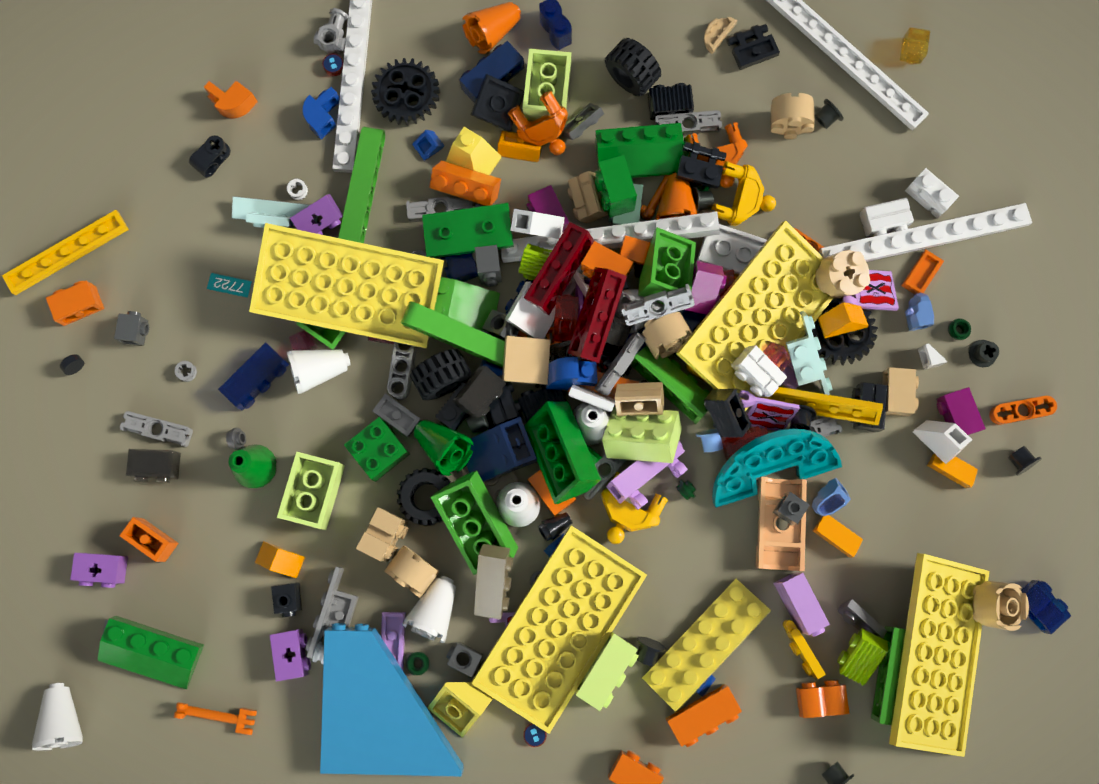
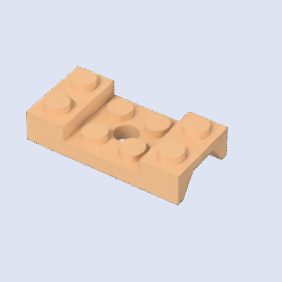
(777, 547)

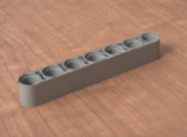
(398, 357)

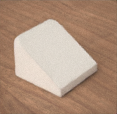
(930, 357)

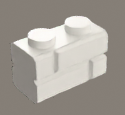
(931, 193)
(886, 217)
(758, 371)

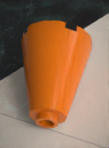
(490, 25)
(676, 199)

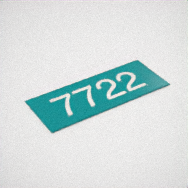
(229, 285)

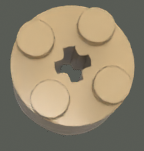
(792, 115)
(843, 274)
(666, 334)
(411, 571)
(1000, 605)

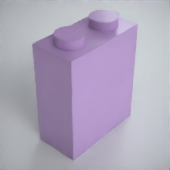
(802, 604)

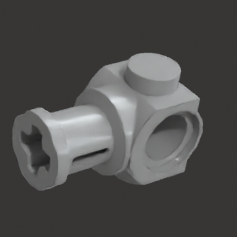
(332, 31)

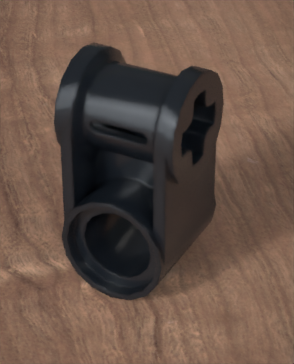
(208, 158)

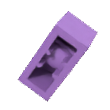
(326, 208)
(86, 565)
(285, 666)

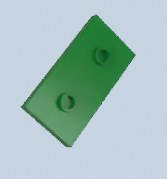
(464, 229)

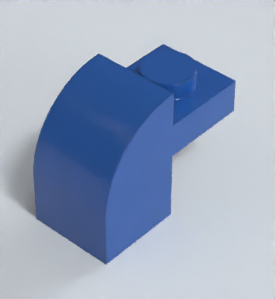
(317, 111)
(569, 371)

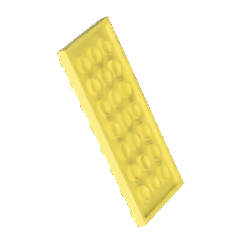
(342, 284)
(758, 309)
(559, 629)
(938, 658)

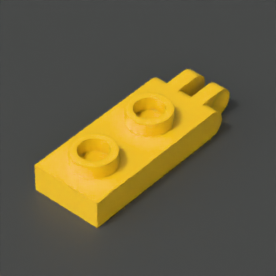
(800, 647)

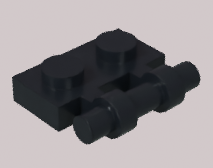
(755, 51)
(700, 171)

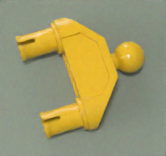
(748, 195)
(628, 517)

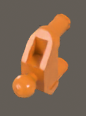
(545, 128)
(734, 151)

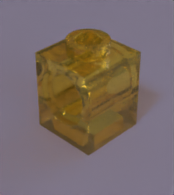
(915, 45)

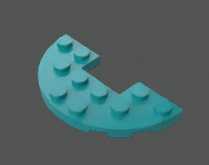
(769, 454)

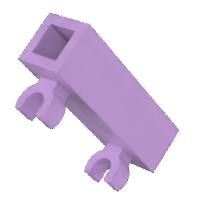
(638, 474)

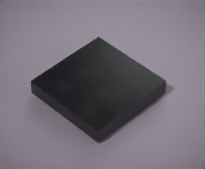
(495, 101)

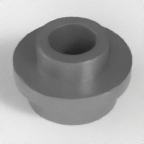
(236, 438)

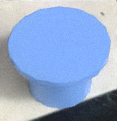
(710, 440)

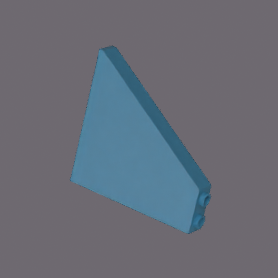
(374, 714)

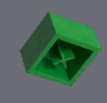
(615, 186)
(377, 449)

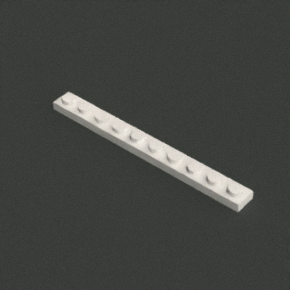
(852, 61)
(352, 85)
(936, 233)
(611, 236)

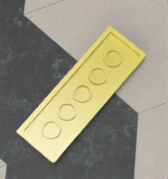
(706, 645)

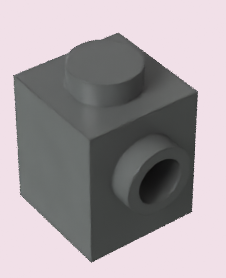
(131, 328)

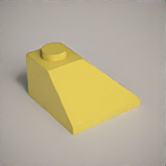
(473, 153)
(459, 705)

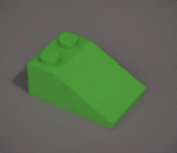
(667, 264)
(465, 302)

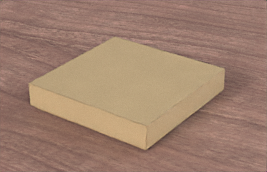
(526, 360)

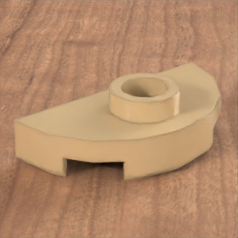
(717, 32)

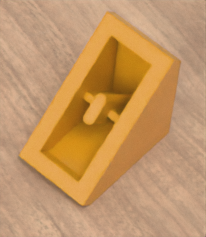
(842, 320)
(279, 560)

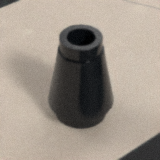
(554, 526)

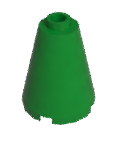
(443, 446)
(253, 466)

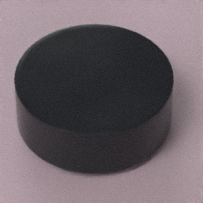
(72, 364)

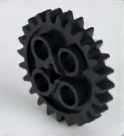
(405, 91)
(855, 348)

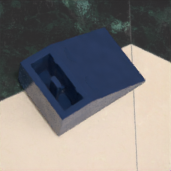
(501, 450)

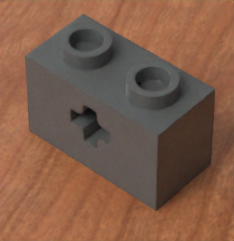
(488, 265)

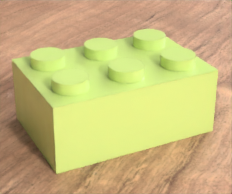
(546, 72)
(642, 436)
(311, 491)
(607, 672)

